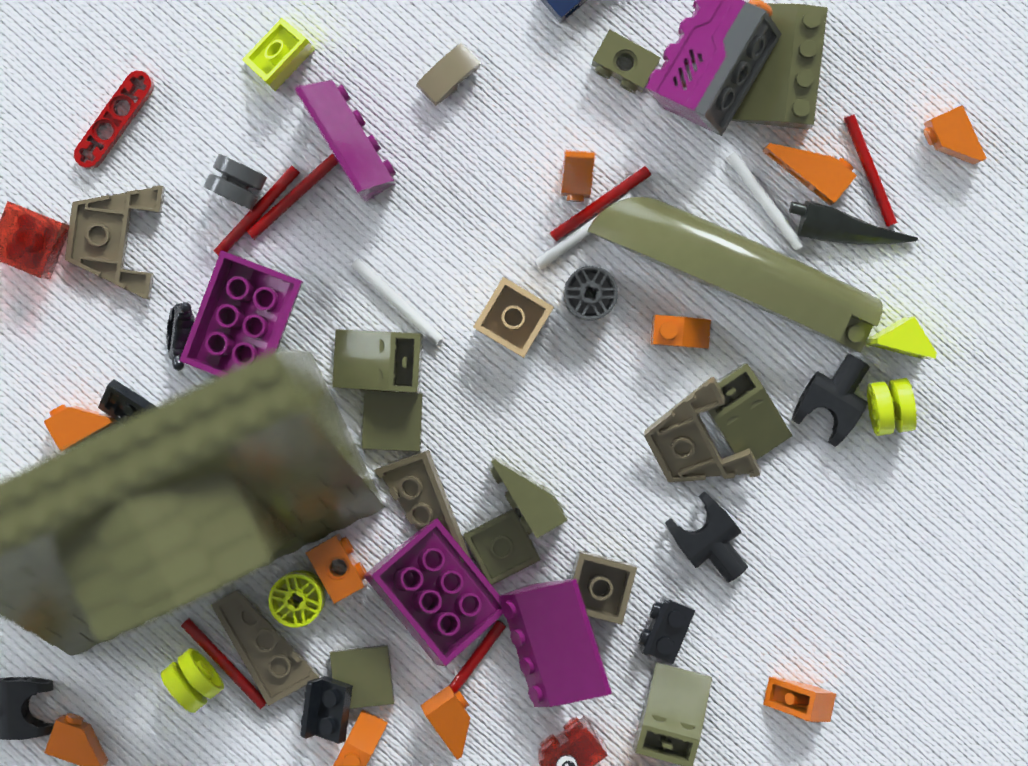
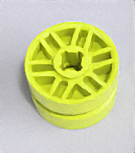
(891, 406)
(290, 611)
(192, 680)

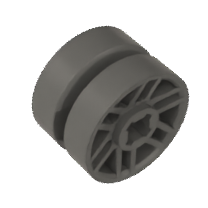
(235, 181)
(595, 279)

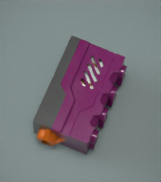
(714, 61)

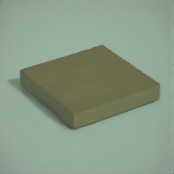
(392, 420)
(501, 547)
(367, 671)

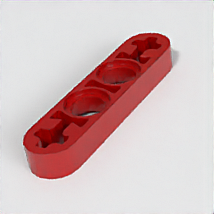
(118, 123)

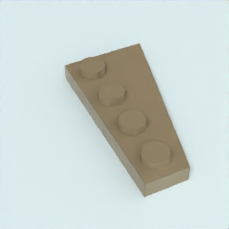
(421, 493)
(265, 652)

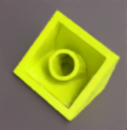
(278, 54)
(904, 338)

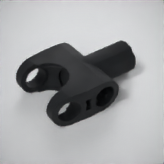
(836, 396)
(711, 541)
(15, 715)

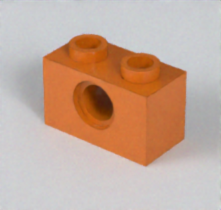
(337, 585)

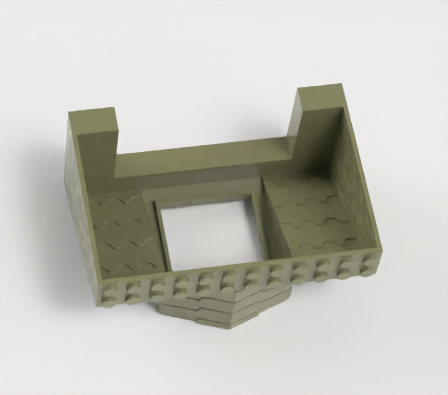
(178, 502)

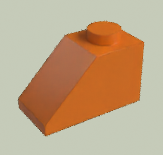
(954, 136)
(680, 331)
(75, 424)
(800, 699)
(449, 718)
(361, 740)
(75, 742)

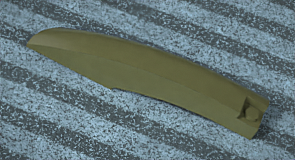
(741, 269)

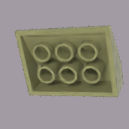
(789, 79)

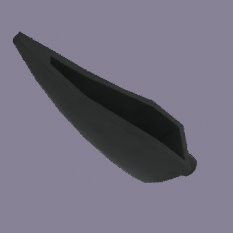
(833, 225)

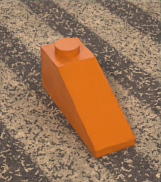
(816, 171)
(577, 175)

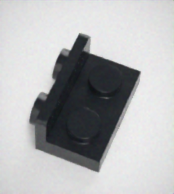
(122, 402)
(666, 629)
(326, 709)

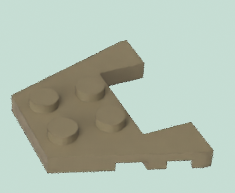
(100, 236)
(685, 446)

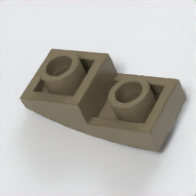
(447, 73)

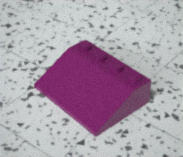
(346, 137)
(239, 315)
(435, 593)
(555, 643)

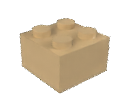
(513, 317)

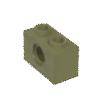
(615, 47)

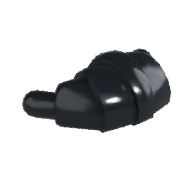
(178, 331)

